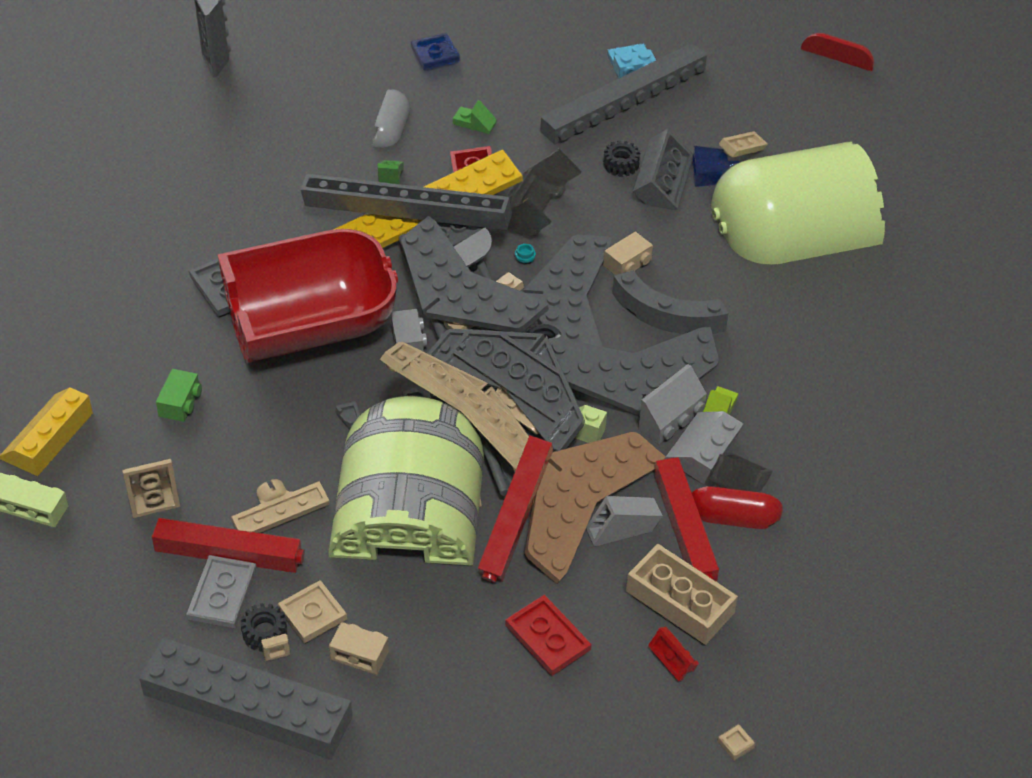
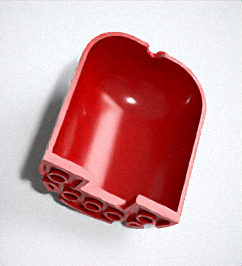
(307, 292)

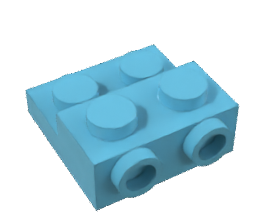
(630, 58)

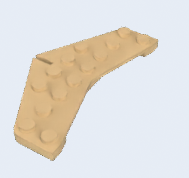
(463, 393)

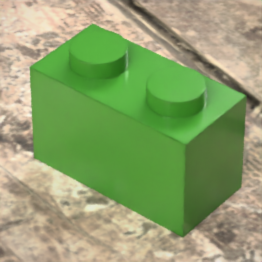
(178, 395)

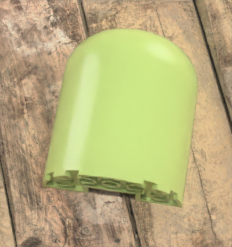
(800, 204)

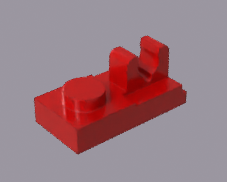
(672, 653)

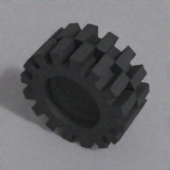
(621, 166)
(259, 616)

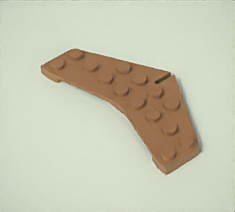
(573, 486)

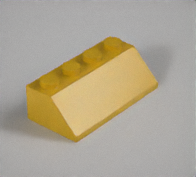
(48, 431)

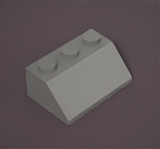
(672, 405)
(704, 441)

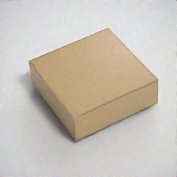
(275, 647)
(736, 742)

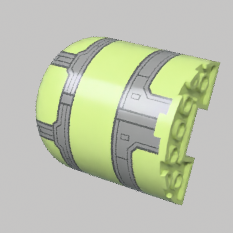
(409, 483)

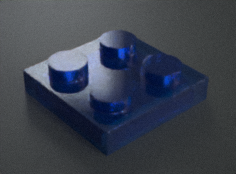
(435, 51)

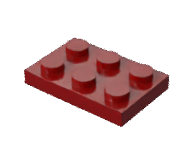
(548, 635)

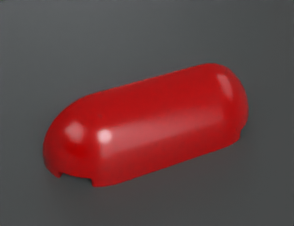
(839, 50)
(737, 507)

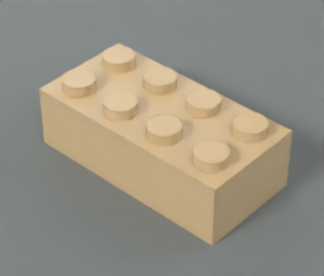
(681, 593)

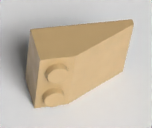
(151, 488)

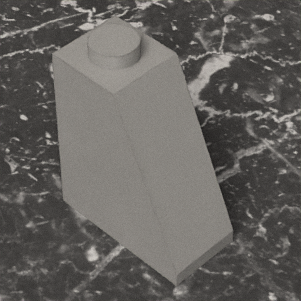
(623, 518)

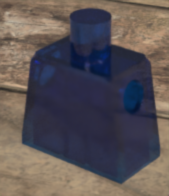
(709, 165)

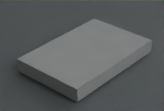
(221, 591)

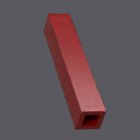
(515, 509)
(685, 517)
(205, 540)

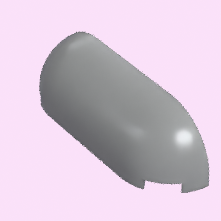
(391, 119)
(474, 247)

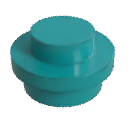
(525, 253)

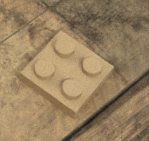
(312, 611)

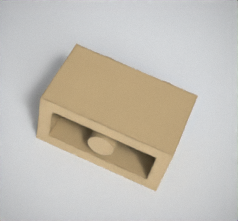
(628, 254)
(359, 648)

